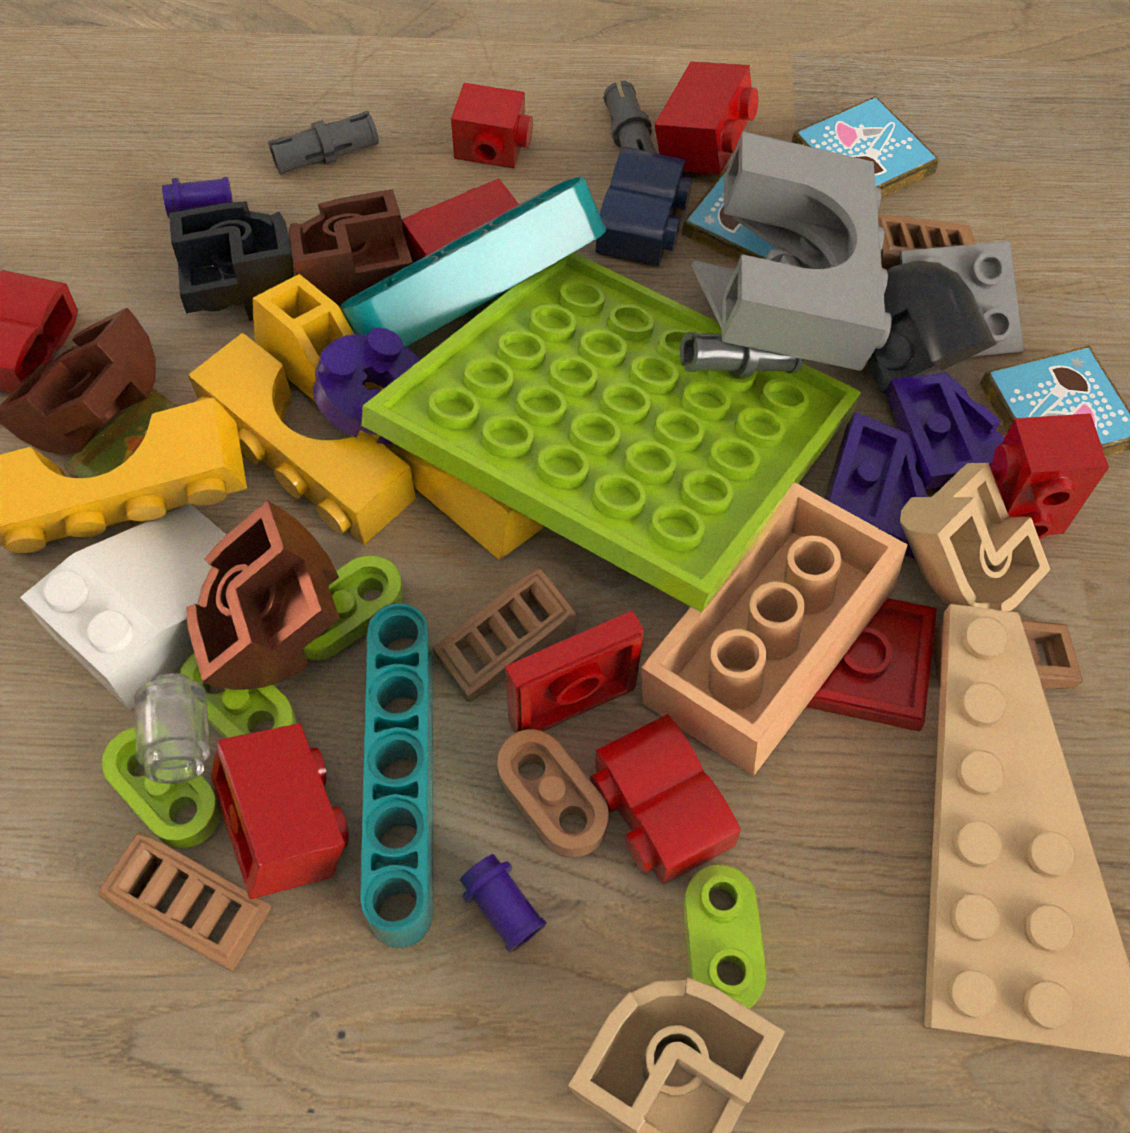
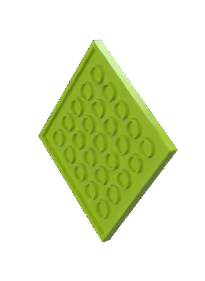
(590, 425)

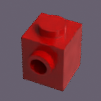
(490, 125)

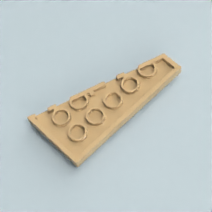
(1016, 892)

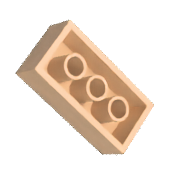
(773, 628)

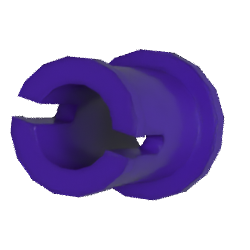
(195, 194)
(502, 901)

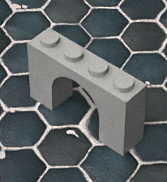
(796, 310)

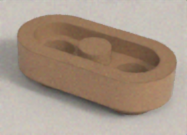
(554, 795)

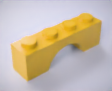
(183, 460)
(350, 480)

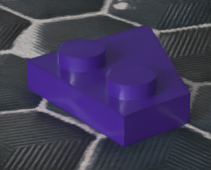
(943, 424)
(875, 475)

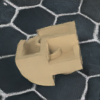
(971, 545)
(676, 1060)

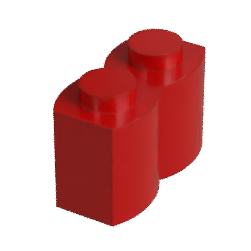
(33, 324)
(665, 799)

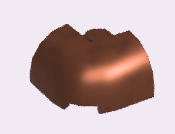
(350, 244)
(83, 387)
(261, 602)

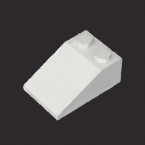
(127, 600)

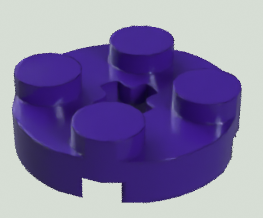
(347, 367)

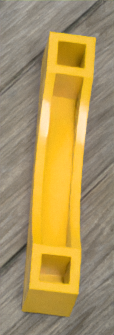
(295, 327)

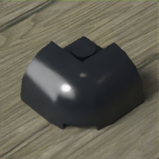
(228, 255)
(931, 323)

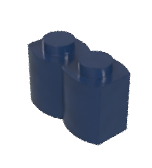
(643, 206)

